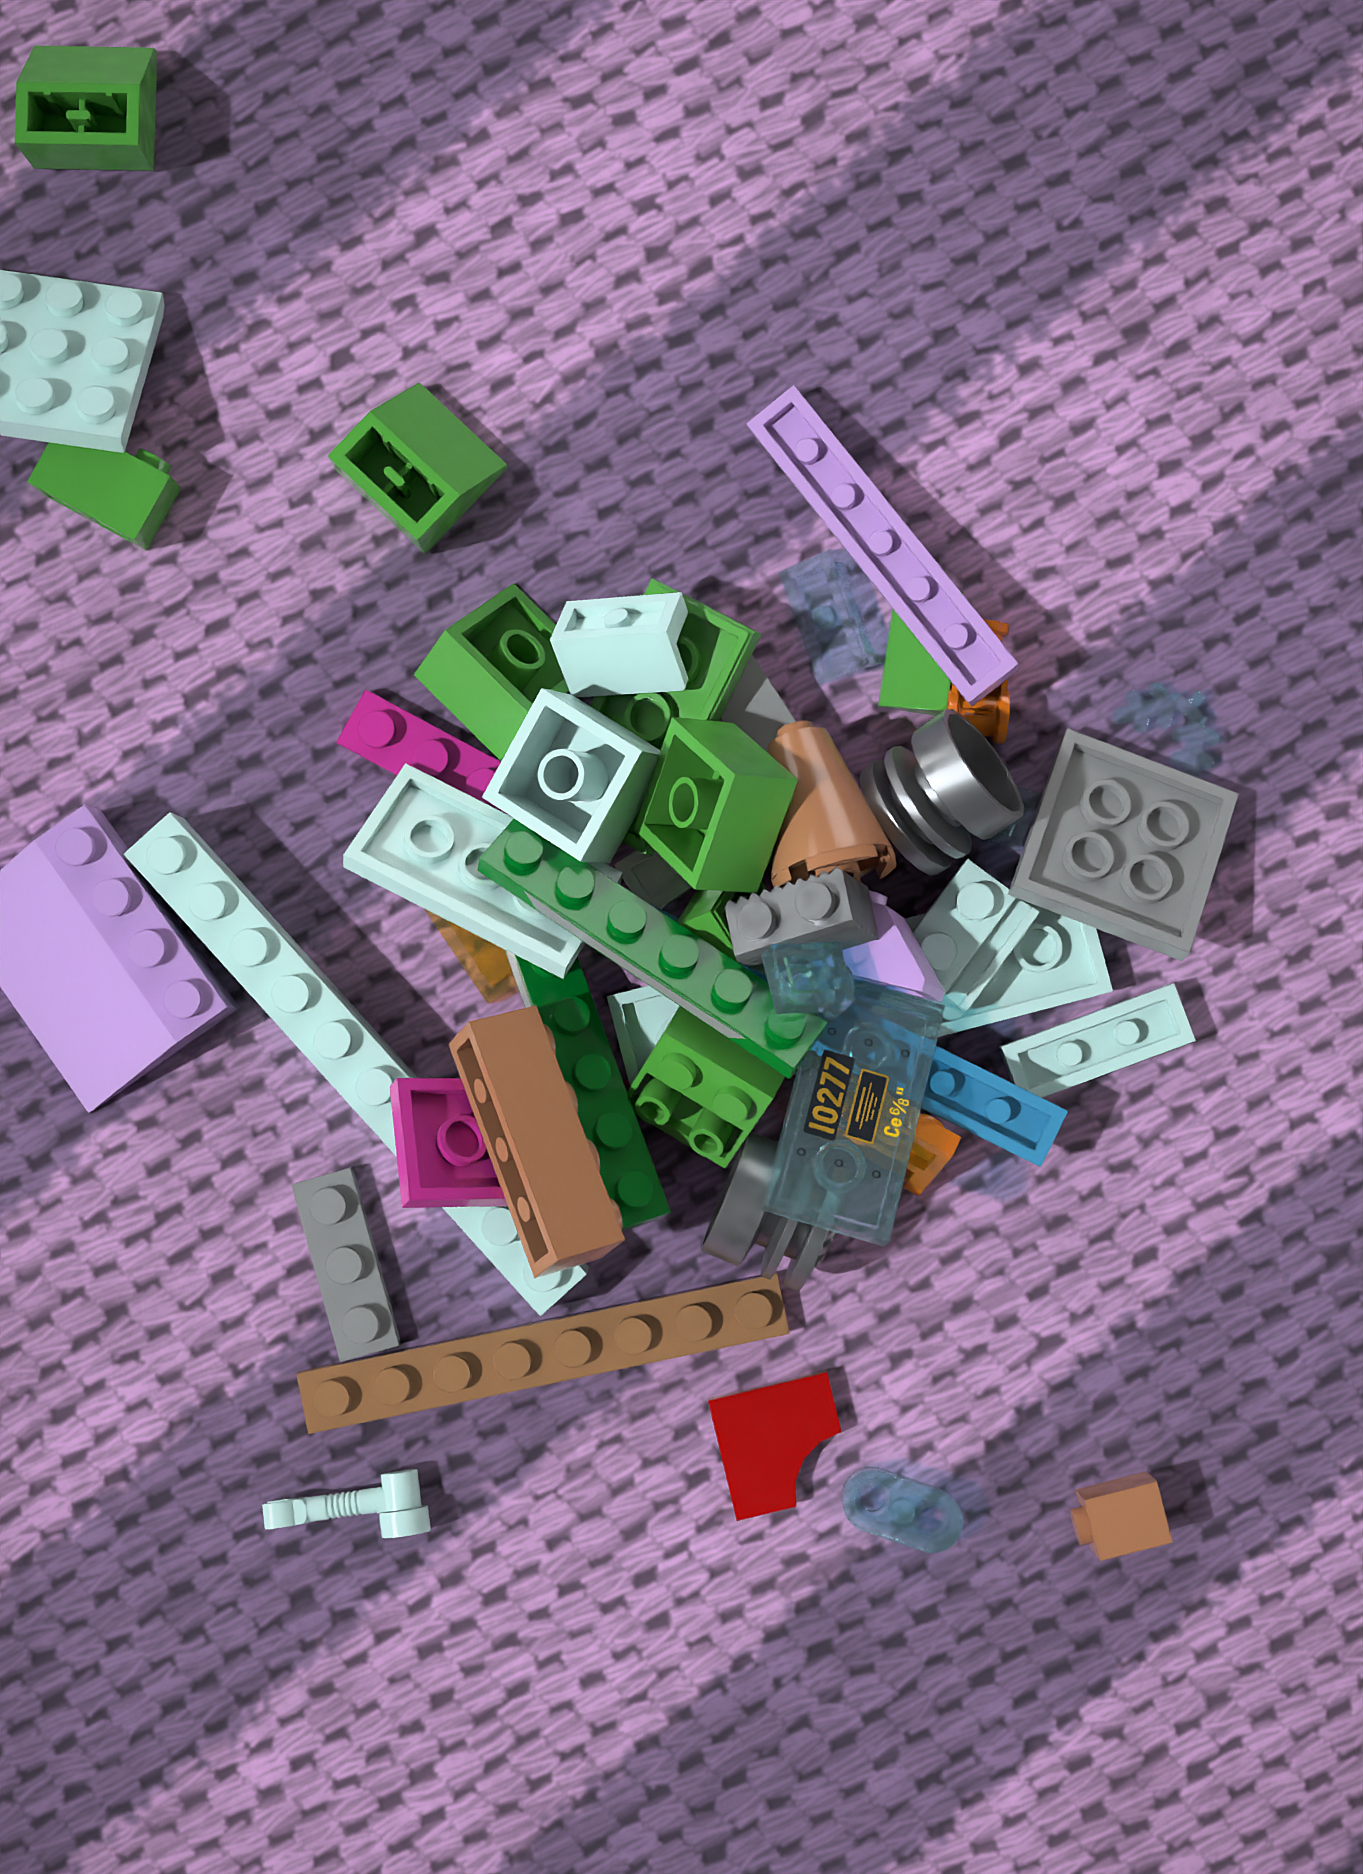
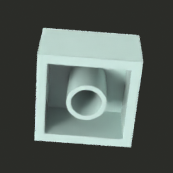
(574, 776)

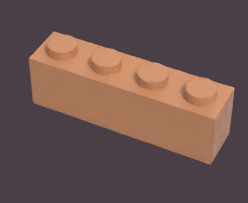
(536, 1141)

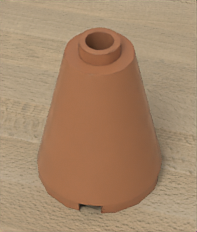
(828, 813)

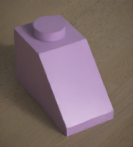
(893, 958)

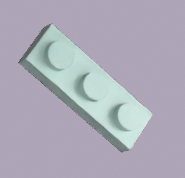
(1098, 1042)

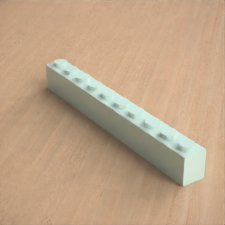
(313, 1018)

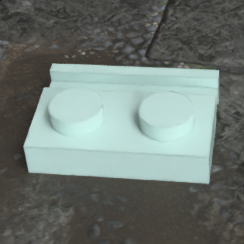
(971, 932)

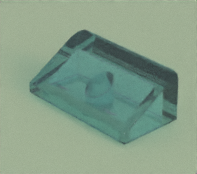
(832, 616)

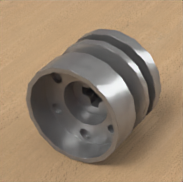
(941, 792)
(741, 1222)

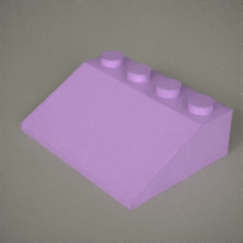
(100, 960)

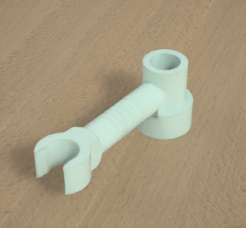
(395, 1501)

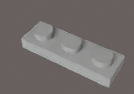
(346, 1264)

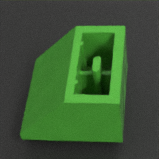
(87, 108)
(417, 464)
(703, 1088)

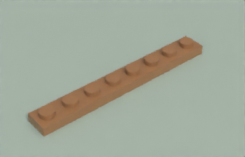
(542, 1353)

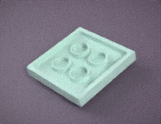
(73, 358)

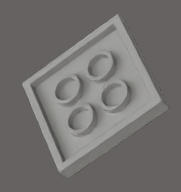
(1124, 844)

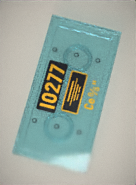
(856, 1115)

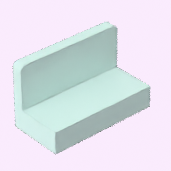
(621, 645)

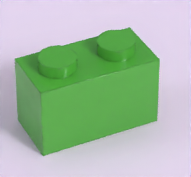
(109, 488)

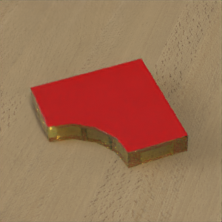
(768, 1435)

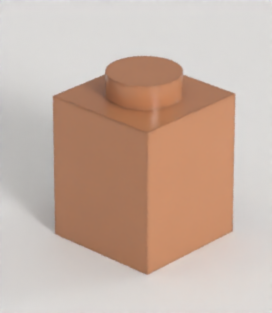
(1121, 1516)

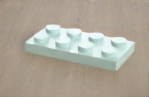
(428, 849)

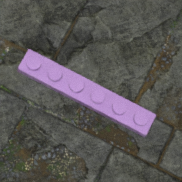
(883, 546)

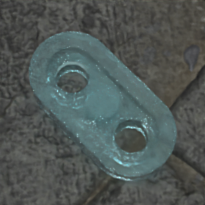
(900, 1509)

